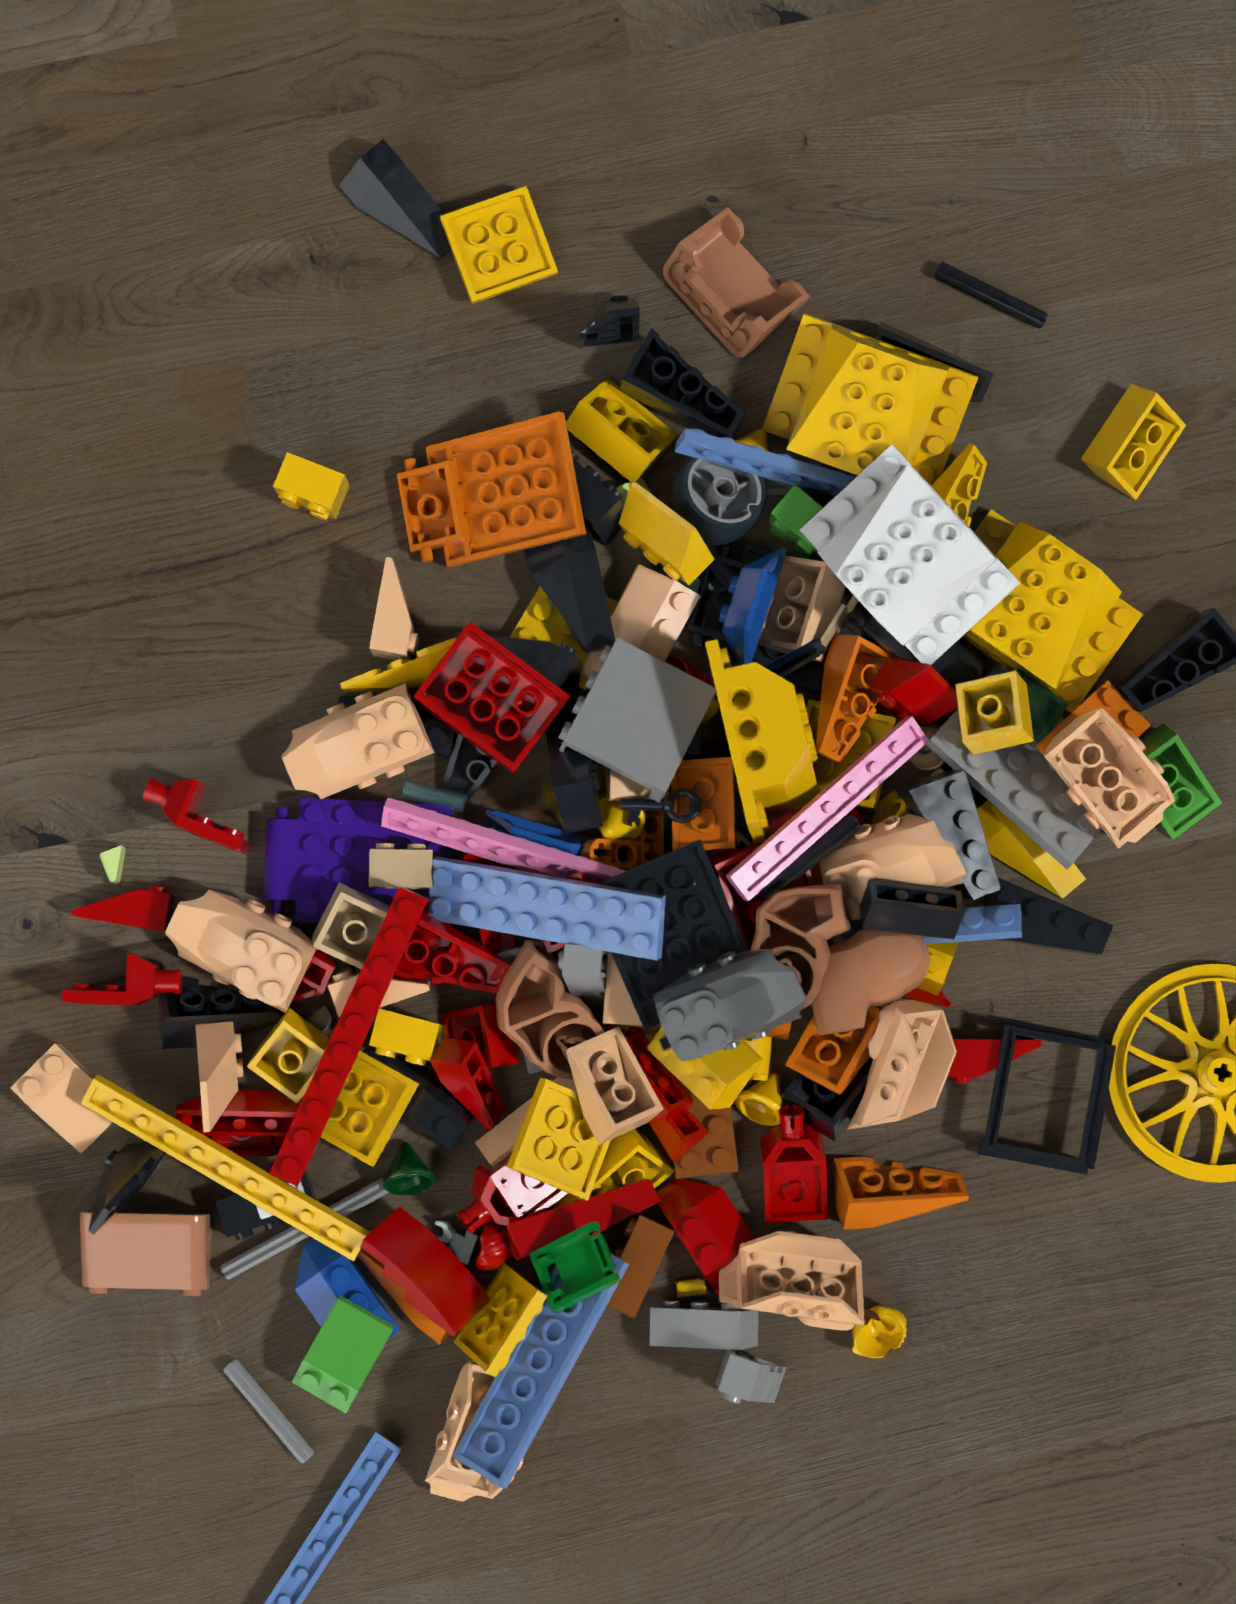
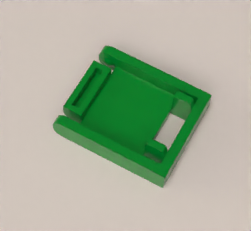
(582, 1264)

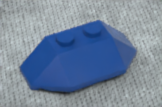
(750, 604)
(537, 832)
(327, 1275)

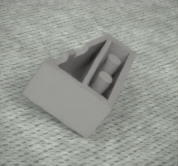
(585, 974)
(703, 1326)
(748, 1378)

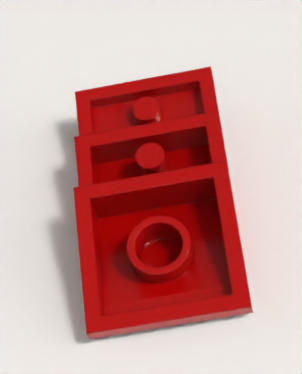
(426, 1270)

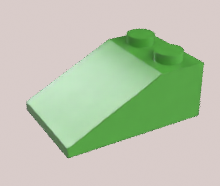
(1186, 781)
(343, 1354)

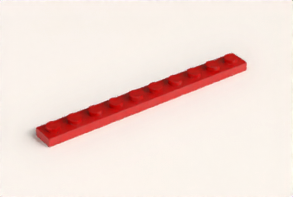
(348, 1036)

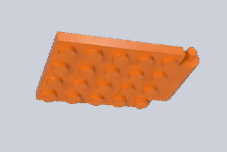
(493, 492)

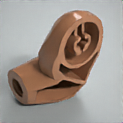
(797, 930)
(868, 972)
(540, 1013)

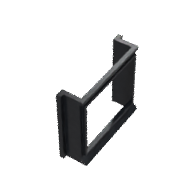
(1095, 1108)

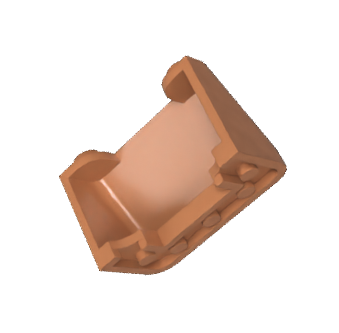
(730, 286)
(147, 1252)

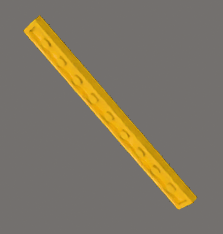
(225, 1167)

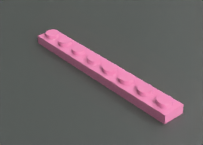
(827, 808)
(490, 843)

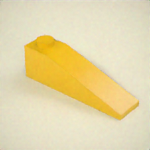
(962, 481)

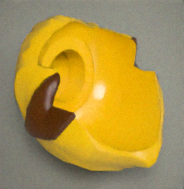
(882, 1332)

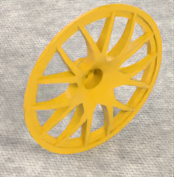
(1194, 1071)

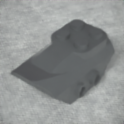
(728, 1002)

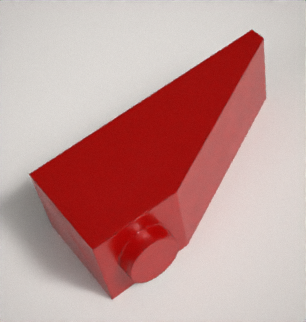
(138, 909)
(981, 1056)
(469, 1079)

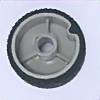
(717, 500)

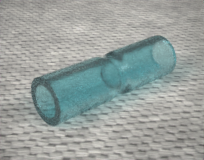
(430, 795)

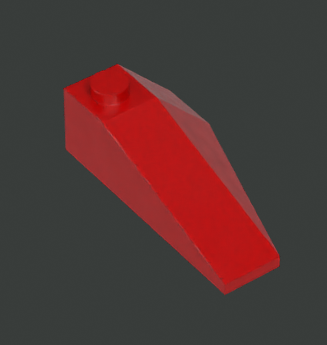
(450, 957)

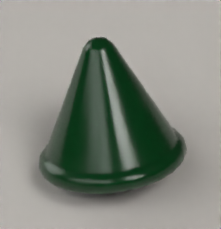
(408, 1173)

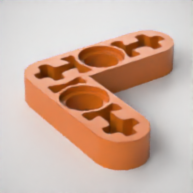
(635, 849)

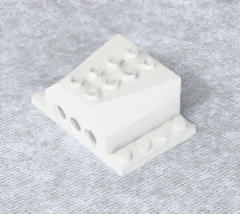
(908, 557)

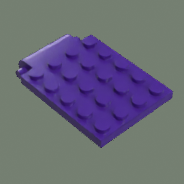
(329, 847)

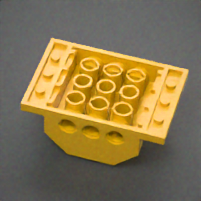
(856, 396)
(1059, 619)
(766, 739)

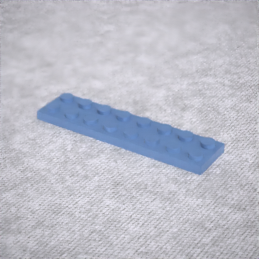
(547, 907)
(530, 1385)

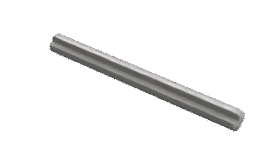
(293, 1235)

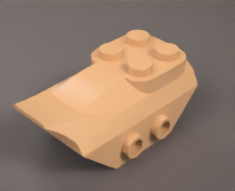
(357, 743)
(1110, 776)
(895, 851)
(242, 946)
(908, 1065)
(797, 1278)
(447, 1474)

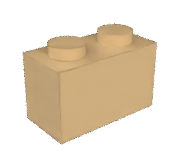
(400, 867)

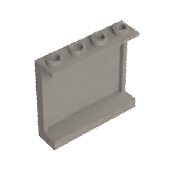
(638, 716)

